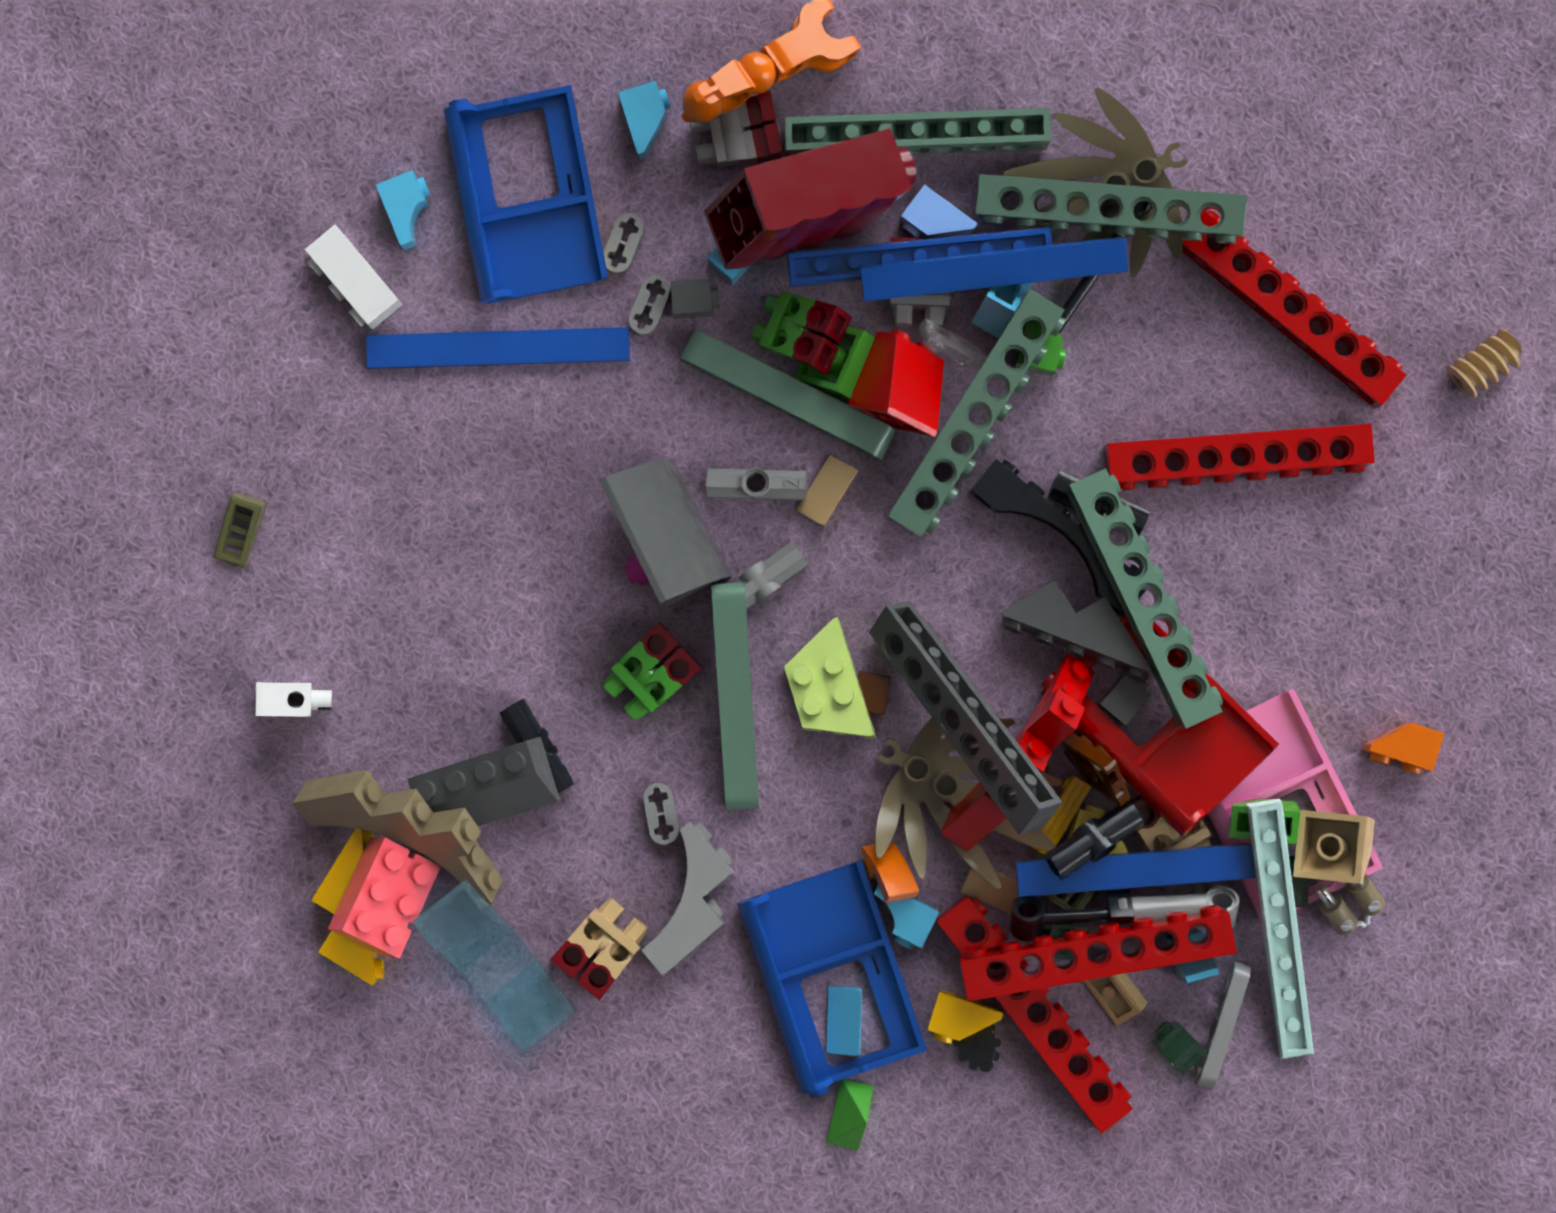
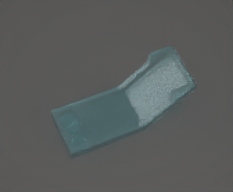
(496, 964)

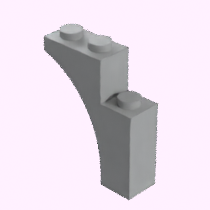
(695, 916)

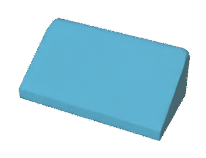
(844, 1020)

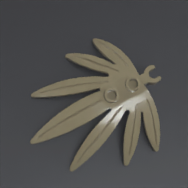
(1133, 166)
(934, 777)

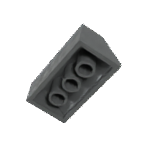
(492, 783)

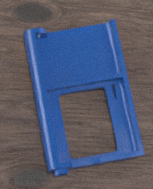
(815, 929)

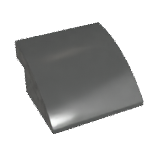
(665, 529)

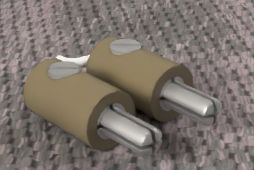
(1339, 913)

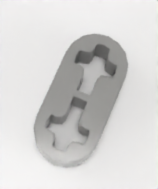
(631, 245)
(642, 302)
(653, 815)

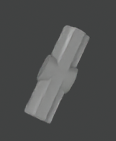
(778, 486)
(769, 575)

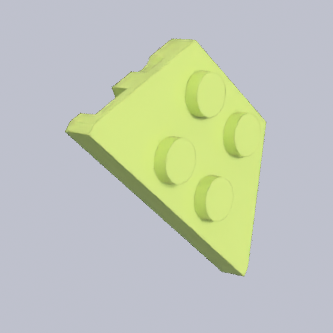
(828, 686)

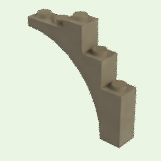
(404, 816)

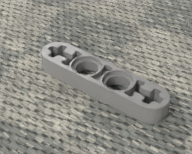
(1223, 1025)

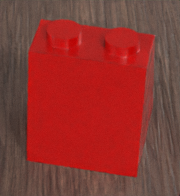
(900, 384)

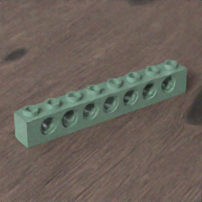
(928, 130)
(995, 188)
(1032, 308)
(1141, 618)

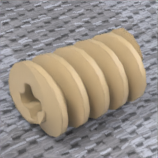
(1484, 363)

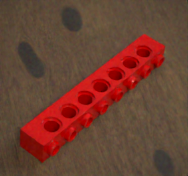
(1295, 327)
(1354, 439)
(1216, 943)
(1103, 1110)

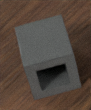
(693, 298)
(1124, 699)

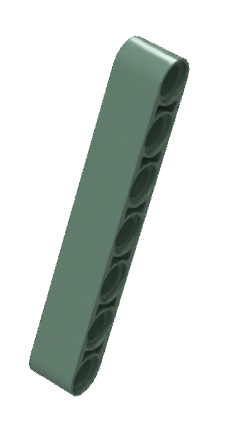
(789, 394)
(735, 695)

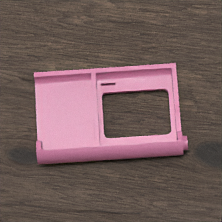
(1293, 765)

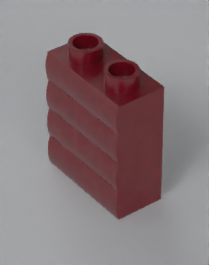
(808, 198)

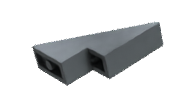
(1090, 632)

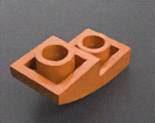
(891, 873)

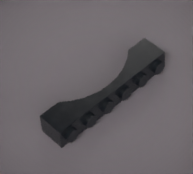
(1007, 493)

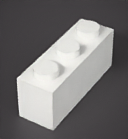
(352, 278)

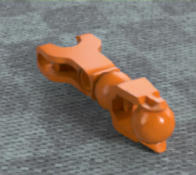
(757, 72)

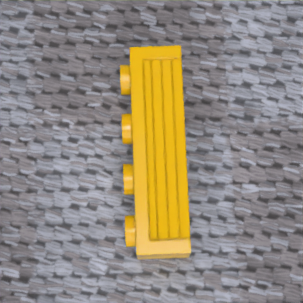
(1072, 797)

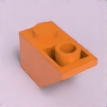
(1408, 744)

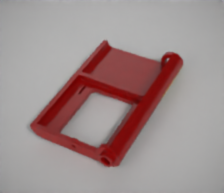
(1187, 769)

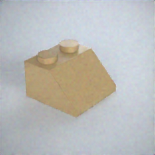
(1333, 846)

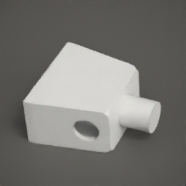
(273, 699)

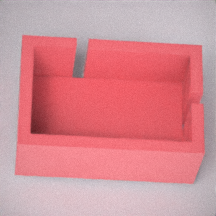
(384, 897)

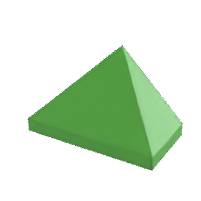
(850, 1114)

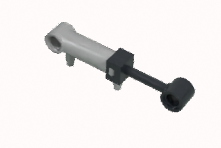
(1030, 917)

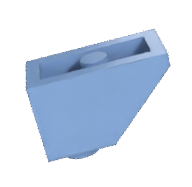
(934, 217)

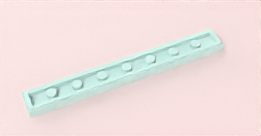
(1280, 928)

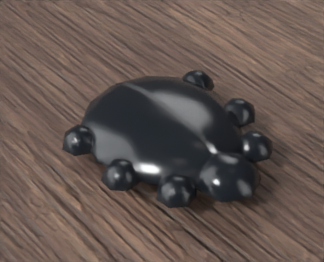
(979, 1049)

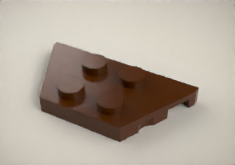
(1096, 768)

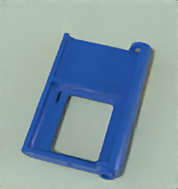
(534, 243)

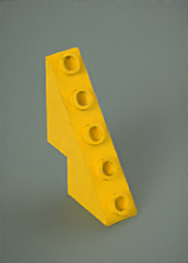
(336, 948)

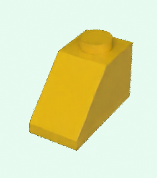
(958, 1018)

